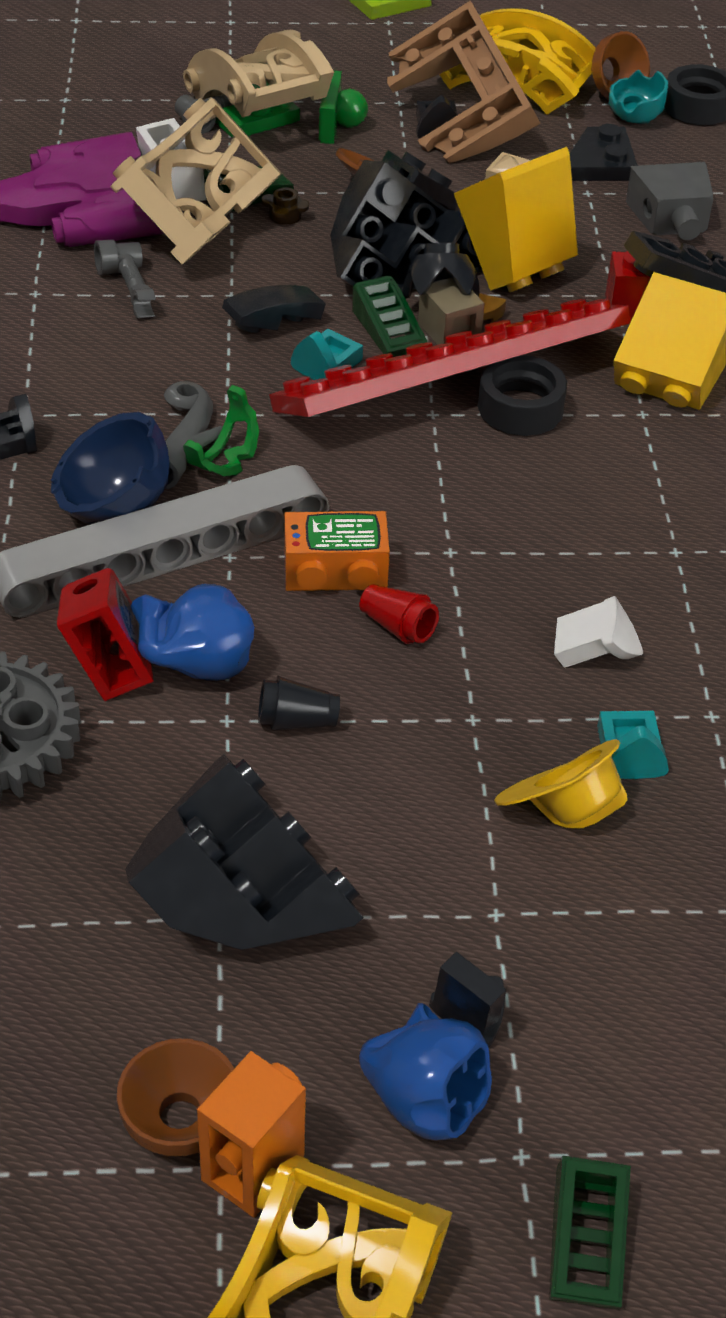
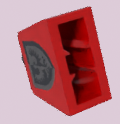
(91, 619)

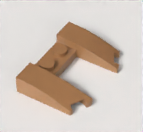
(465, 40)

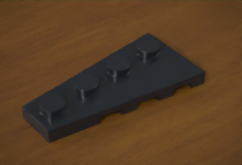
(682, 263)

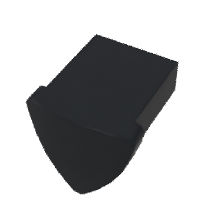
(433, 114)
(17, 428)
(469, 996)

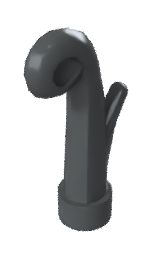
(197, 402)

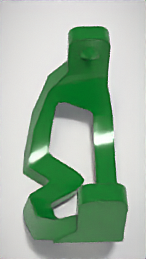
(238, 411)

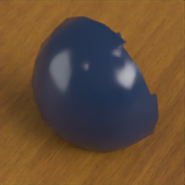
(112, 469)

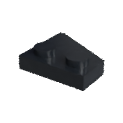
(602, 155)
(433, 184)

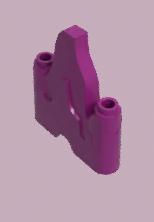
(74, 192)

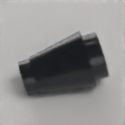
(296, 705)

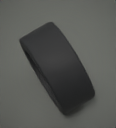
(697, 94)
(520, 415)

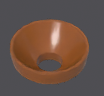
(626, 55)
(165, 1075)

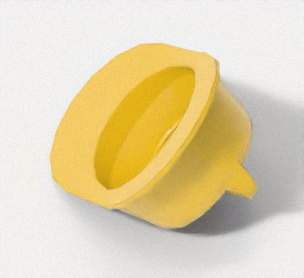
(576, 791)

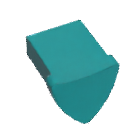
(325, 351)
(640, 744)

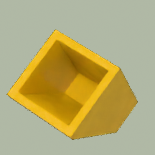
(522, 220)
(674, 343)

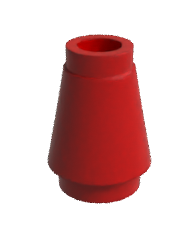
(401, 612)

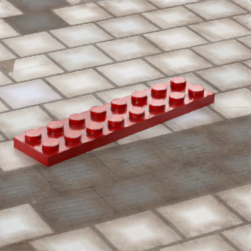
(459, 354)

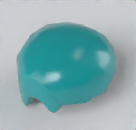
(638, 97)

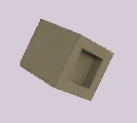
(449, 311)

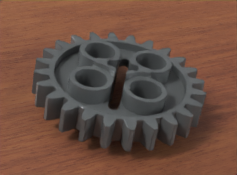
(35, 723)

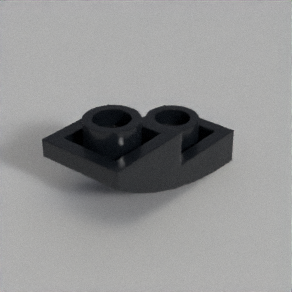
(268, 304)

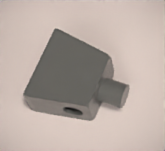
(671, 198)

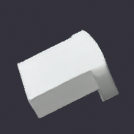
(596, 632)

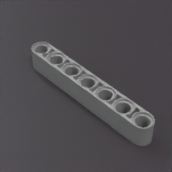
(157, 538)

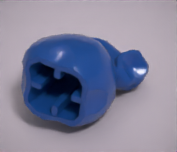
(198, 635)
(430, 1073)

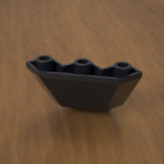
(387, 223)
(237, 869)

